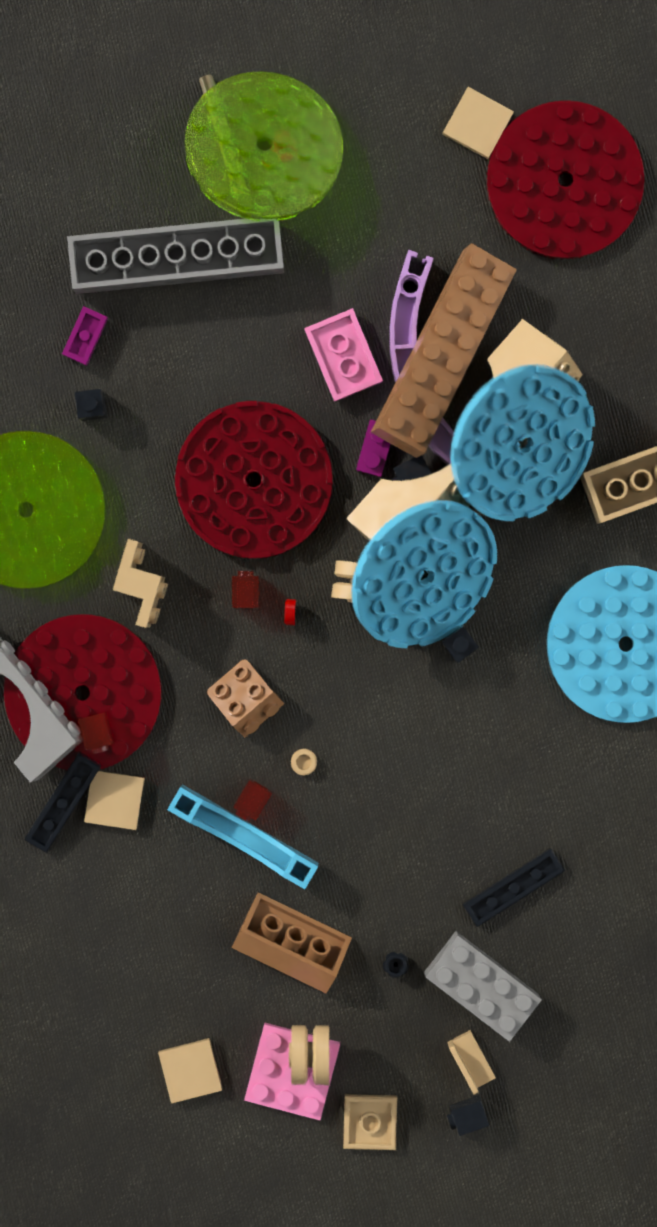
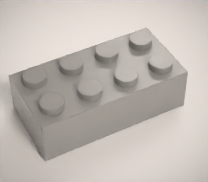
(482, 986)

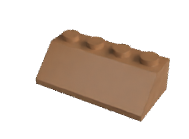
(292, 943)

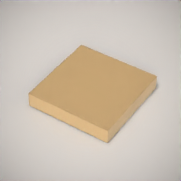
(478, 122)
(114, 800)
(190, 1070)
(370, 1122)

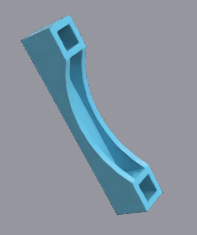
(243, 835)

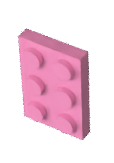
(343, 355)

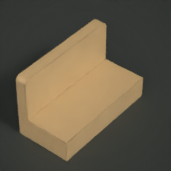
(471, 1060)

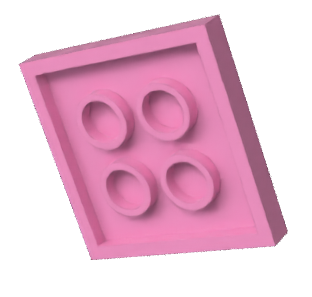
(271, 1076)

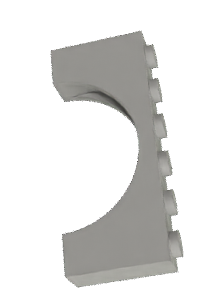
(50, 732)

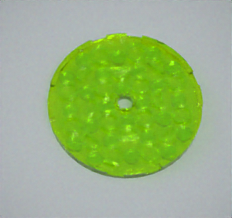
(256, 182)
(65, 513)

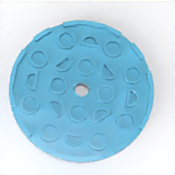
(486, 450)
(430, 537)
(586, 643)

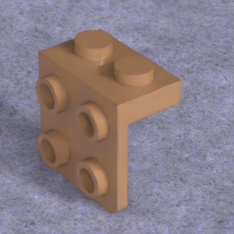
(244, 698)

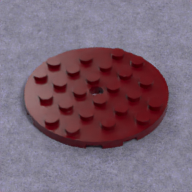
(557, 141)
(244, 441)
(108, 662)

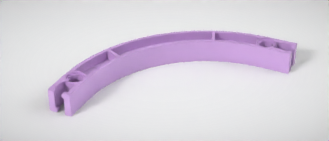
(404, 336)

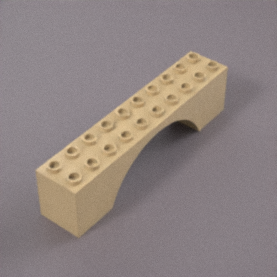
(389, 498)

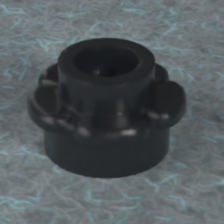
(402, 967)

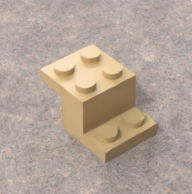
(140, 583)

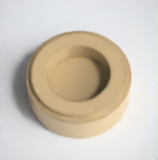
(303, 761)

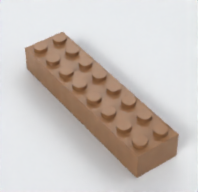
(443, 351)

